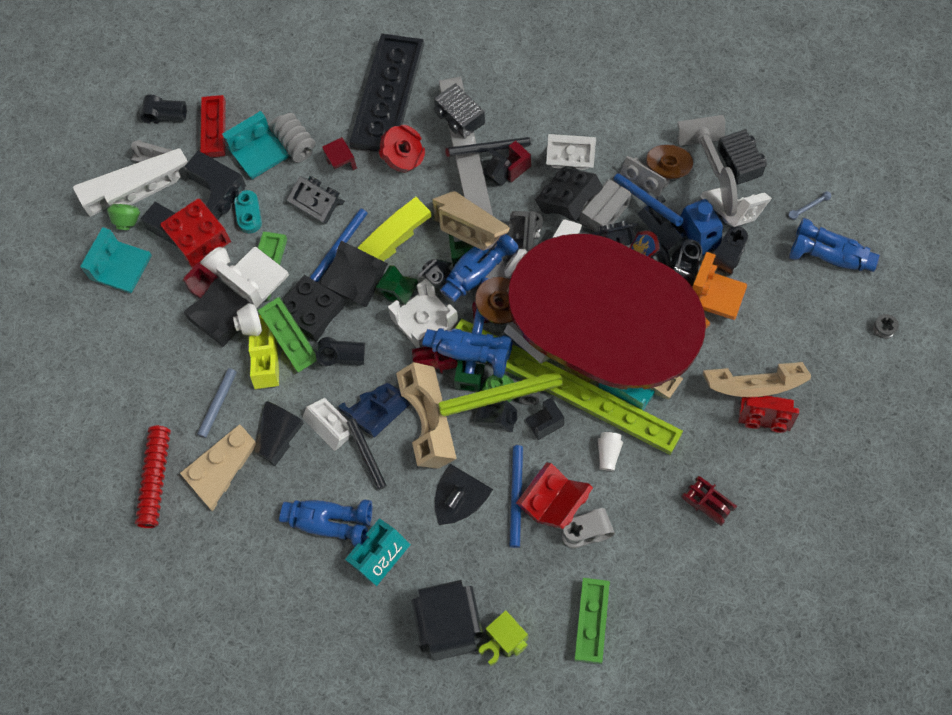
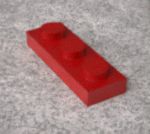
(213, 125)

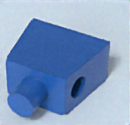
(702, 222)

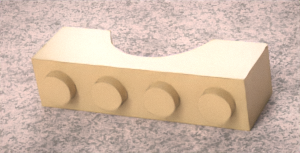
(421, 388)

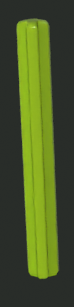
(500, 393)

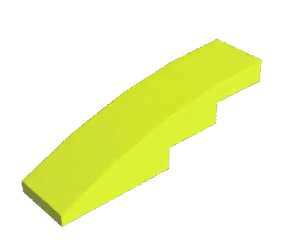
(396, 230)

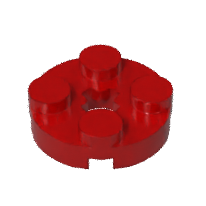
(390, 151)

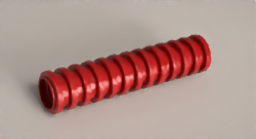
(153, 476)

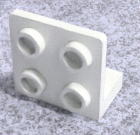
(571, 151)
(747, 209)
(253, 276)

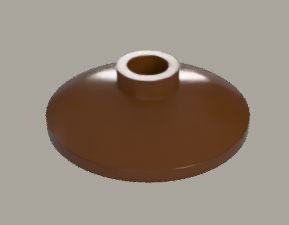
(669, 161)
(489, 292)

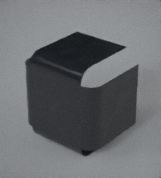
(447, 619)

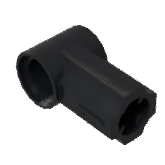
(157, 109)
(343, 352)

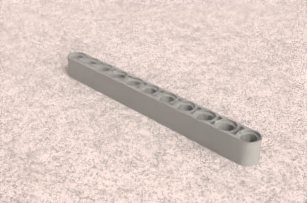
(471, 174)

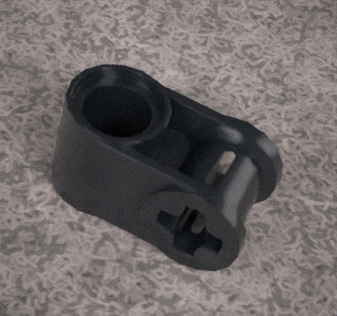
(730, 252)
(686, 260)

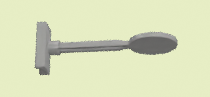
(704, 132)

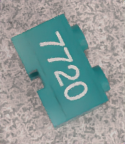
(378, 552)

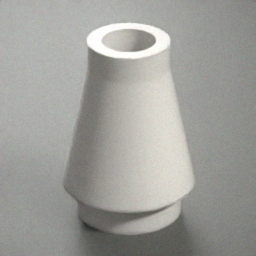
(609, 450)

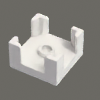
(423, 313)

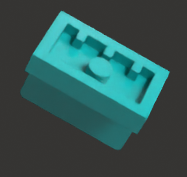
(254, 145)
(115, 262)

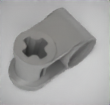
(591, 528)

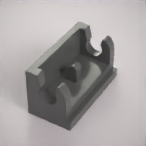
(522, 229)

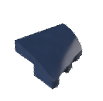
(376, 408)

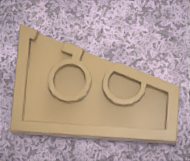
(216, 468)

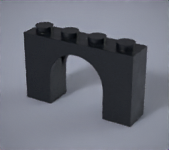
(219, 179)

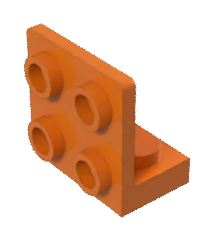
(717, 292)

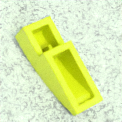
(264, 358)

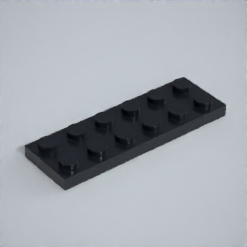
(387, 89)

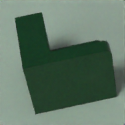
(458, 249)
(396, 286)
(467, 381)

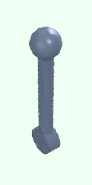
(793, 215)

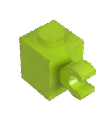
(505, 635)

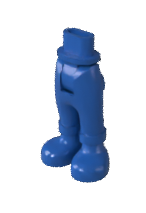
(843, 251)
(469, 273)
(471, 347)
(313, 518)

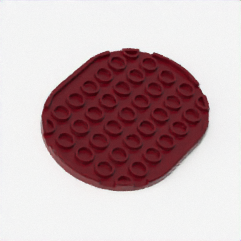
(607, 311)

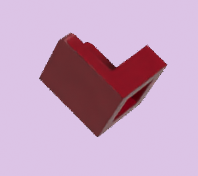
(338, 154)
(520, 161)
(199, 280)

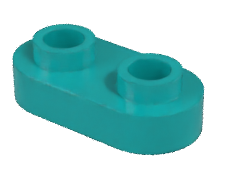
(247, 210)

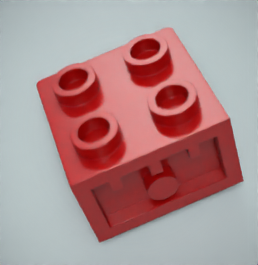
(195, 231)
(768, 412)
(553, 498)

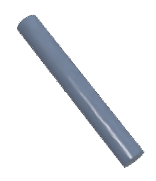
(216, 403)

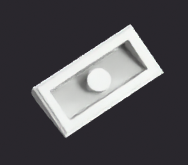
(327, 423)

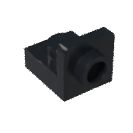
(497, 415)

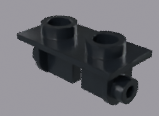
(620, 233)
(436, 271)

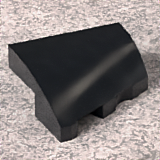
(667, 232)
(276, 432)

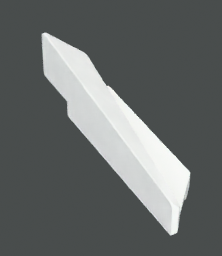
(131, 183)

